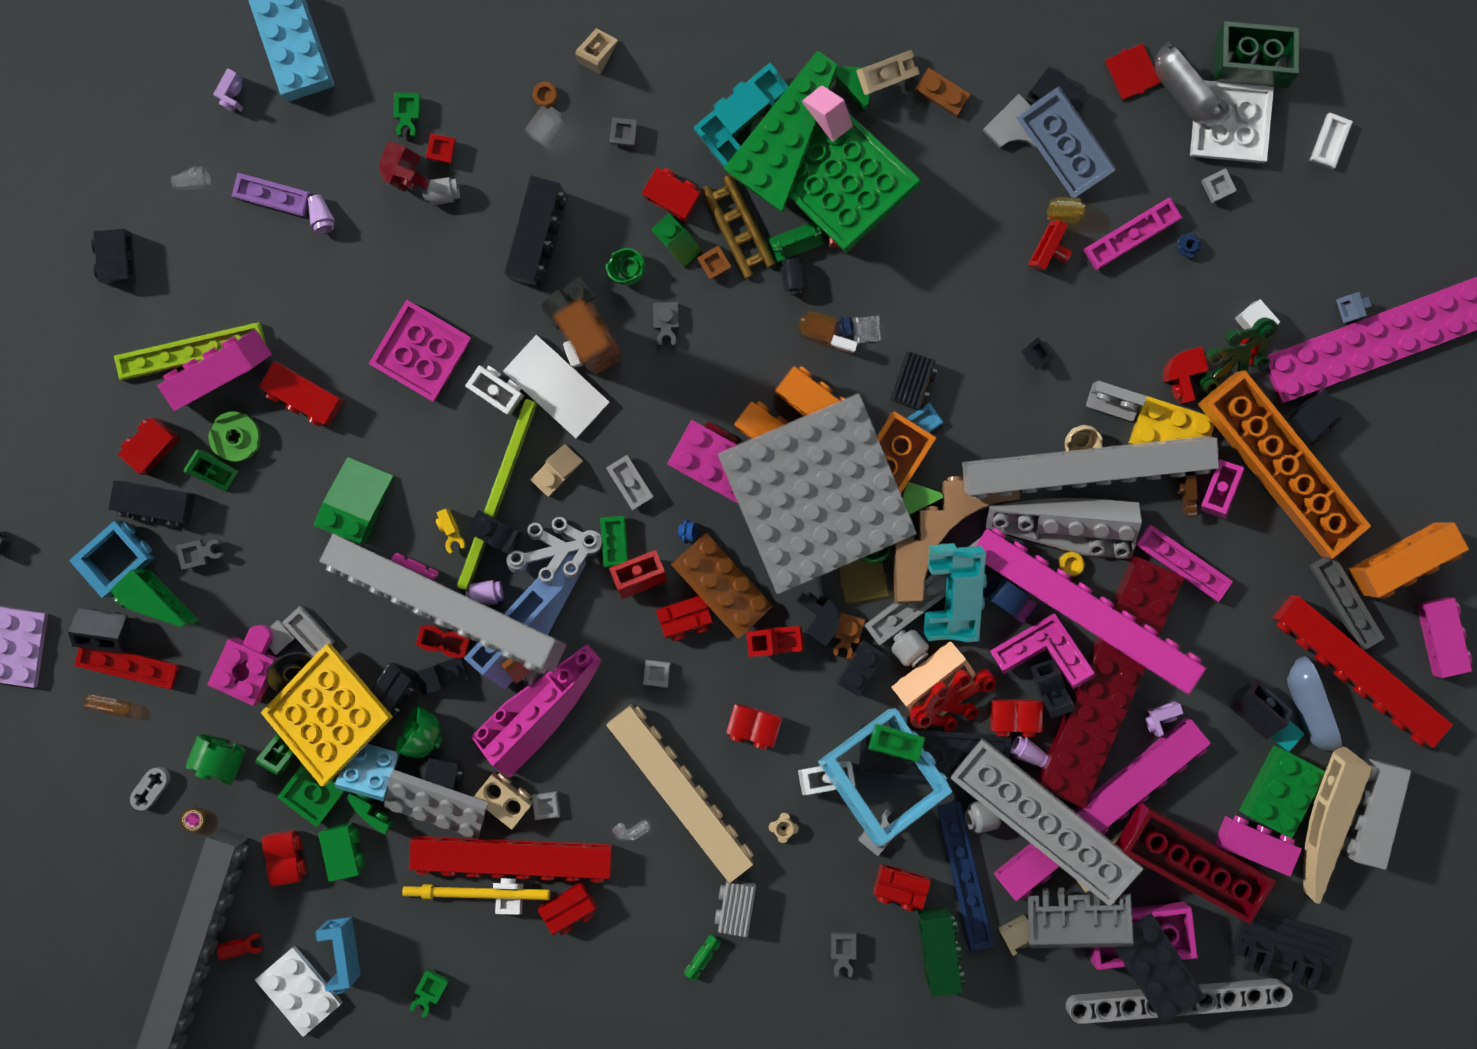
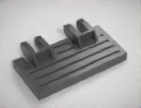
(1079, 922)

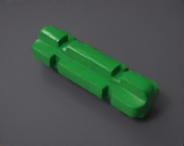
(702, 957)

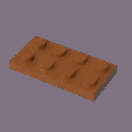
(722, 585)

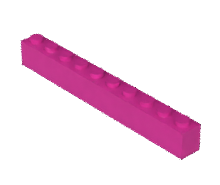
(1090, 612)
(1112, 801)

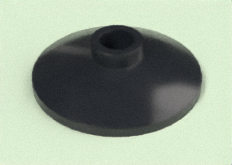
(285, 669)

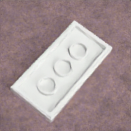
(556, 386)

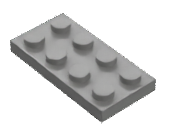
(435, 804)

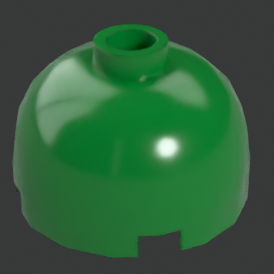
(420, 734)

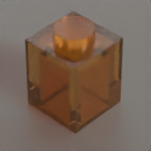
(817, 327)

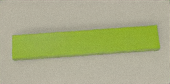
(176, 353)

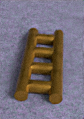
(741, 211)

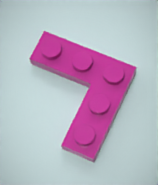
(1045, 635)

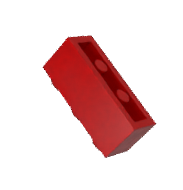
(301, 394)

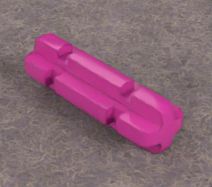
(415, 566)

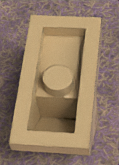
(556, 470)

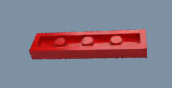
(129, 666)

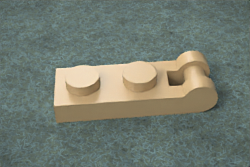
(887, 72)

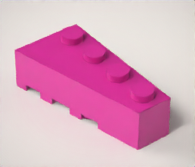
(214, 369)

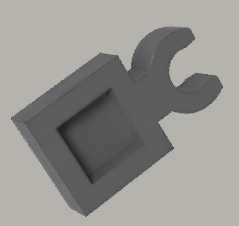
(665, 318)
(195, 553)
(843, 948)

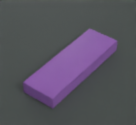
(271, 195)

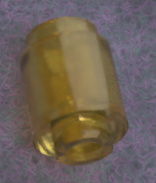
(1066, 209)

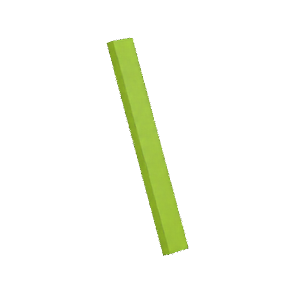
(499, 489)

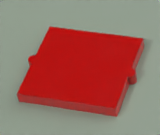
(1132, 71)

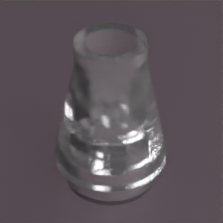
(192, 179)

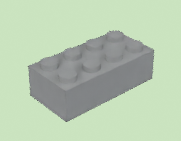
(1377, 815)

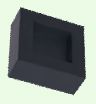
(1037, 354)

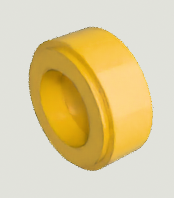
(1071, 564)

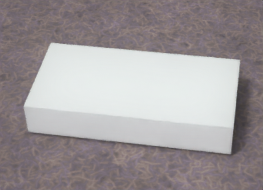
(1331, 141)

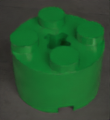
(215, 758)

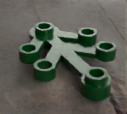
(1258, 335)

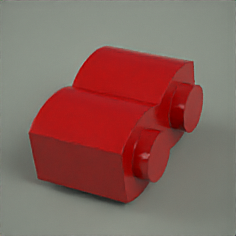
(436, 637)
(1016, 716)
(754, 726)
(284, 857)

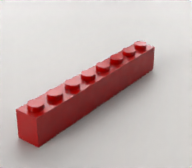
(1361, 671)
(511, 857)

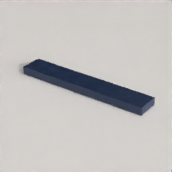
(965, 875)

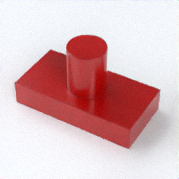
(1050, 246)

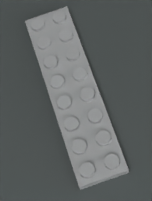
(1046, 822)

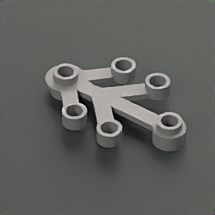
(558, 550)

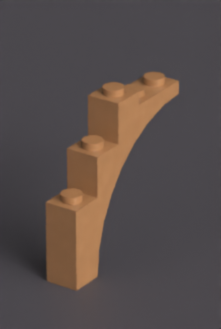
(912, 556)

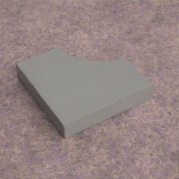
(1006, 127)

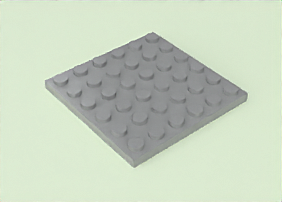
(817, 493)

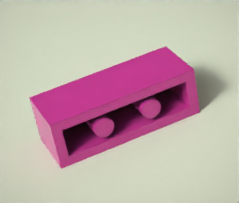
(1444, 637)
(1258, 844)

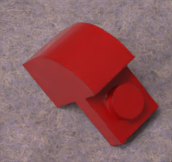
(1180, 368)
(774, 640)

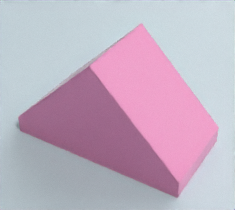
(829, 112)

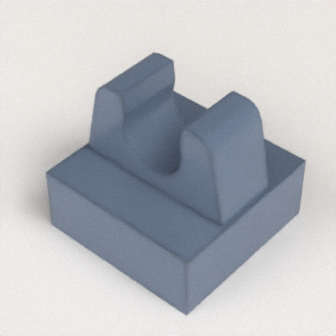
(1352, 306)

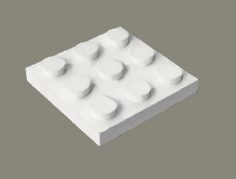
(1245, 132)

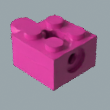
(244, 666)

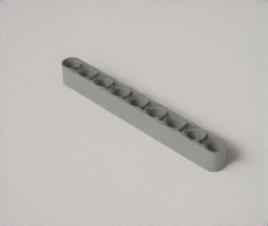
(1214, 1003)

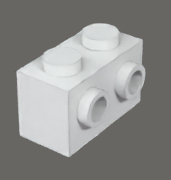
(494, 390)

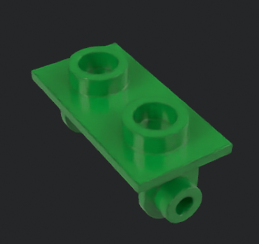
(796, 241)

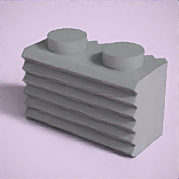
(736, 908)

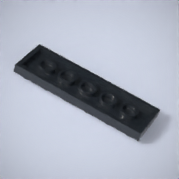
(946, 748)

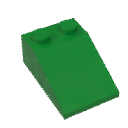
(354, 501)
(147, 595)

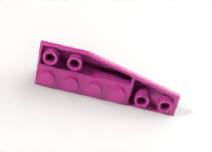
(535, 713)

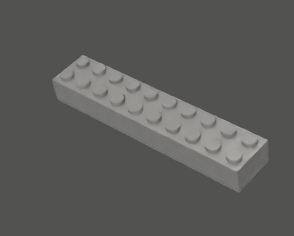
(439, 602)

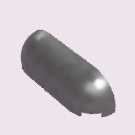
(1188, 87)

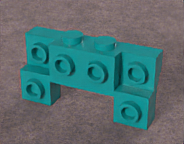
(739, 111)
(963, 593)

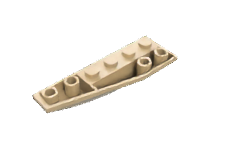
(1331, 818)

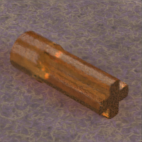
(107, 705)

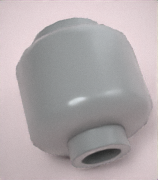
(910, 648)
(981, 818)

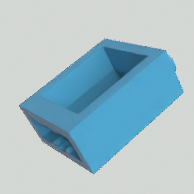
(93, 574)

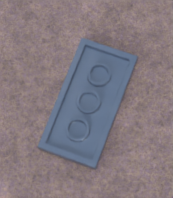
(1066, 142)

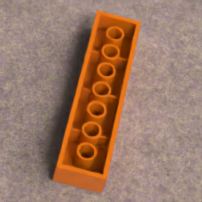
(1284, 464)

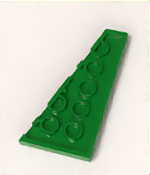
(779, 143)

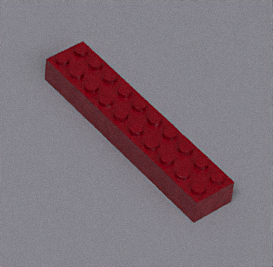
(1102, 702)

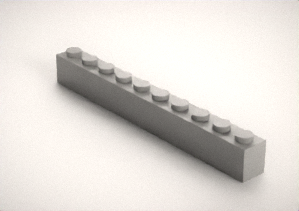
(1090, 465)

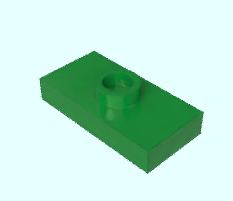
(614, 540)

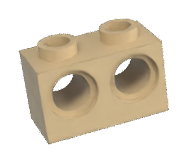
(499, 805)

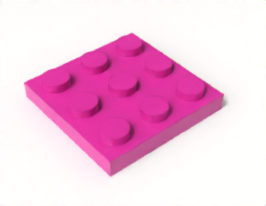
(420, 351)

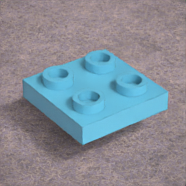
(368, 772)

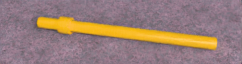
(429, 891)

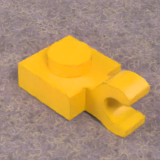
(448, 525)

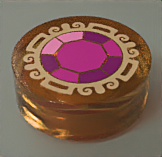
(193, 819)

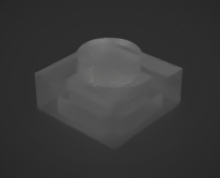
(866, 329)

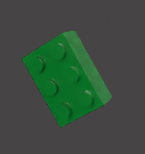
(1282, 791)

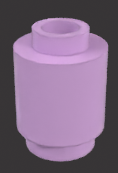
(486, 592)

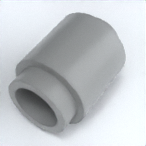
(441, 191)

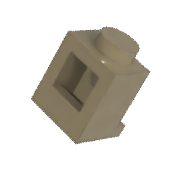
(1016, 934)

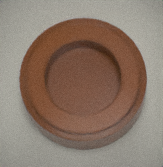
(545, 94)

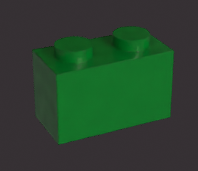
(341, 851)

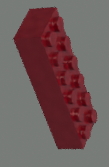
(1195, 863)

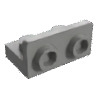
(1114, 400)

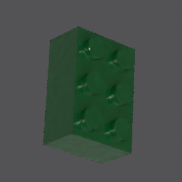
(1256, 54)
(941, 951)

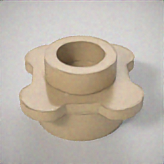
(783, 835)

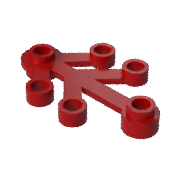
(926, 713)

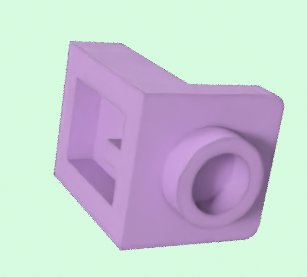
(228, 88)
(1164, 713)

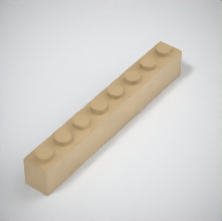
(680, 793)

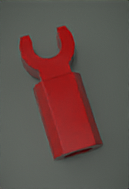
(238, 947)

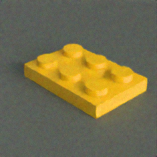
(1167, 421)

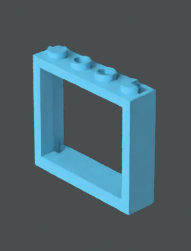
(854, 801)

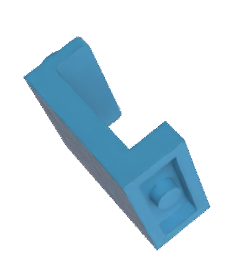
(345, 952)

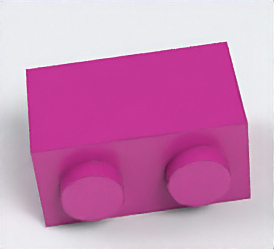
(1222, 489)

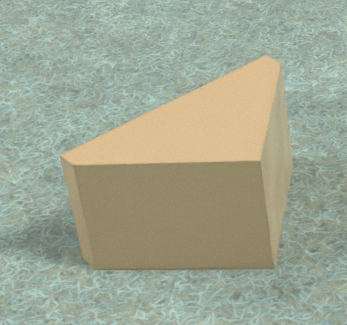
(596, 50)

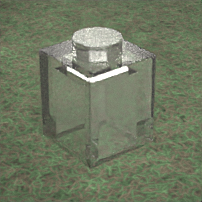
(545, 126)

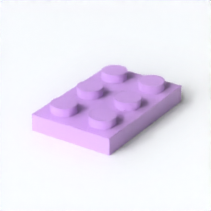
(21, 646)

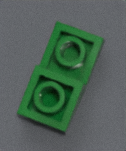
(363, 806)

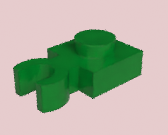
(407, 108)
(429, 989)

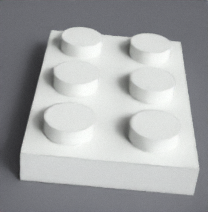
(298, 991)

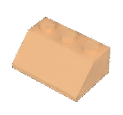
(940, 667)

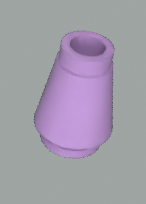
(320, 215)
(1027, 751)

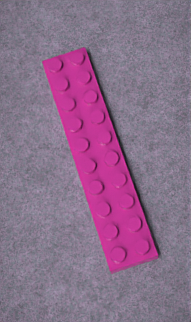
(1374, 341)

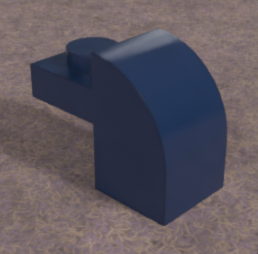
(1008, 597)

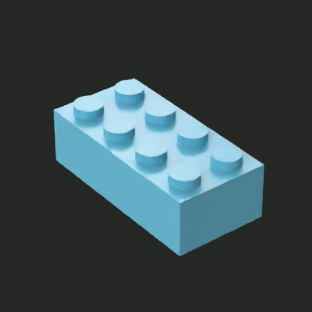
(292, 47)

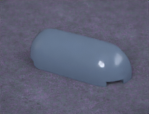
(1313, 706)

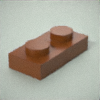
(942, 92)

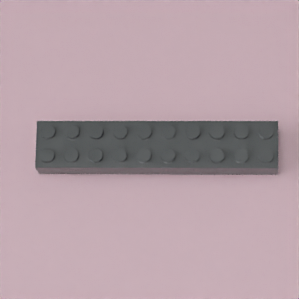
(194, 941)

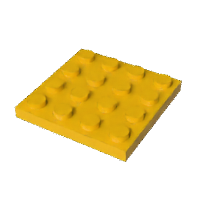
(326, 715)

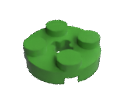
(222, 430)

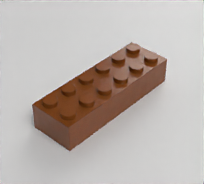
(588, 336)

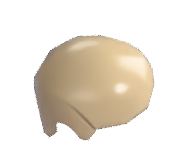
(1083, 438)

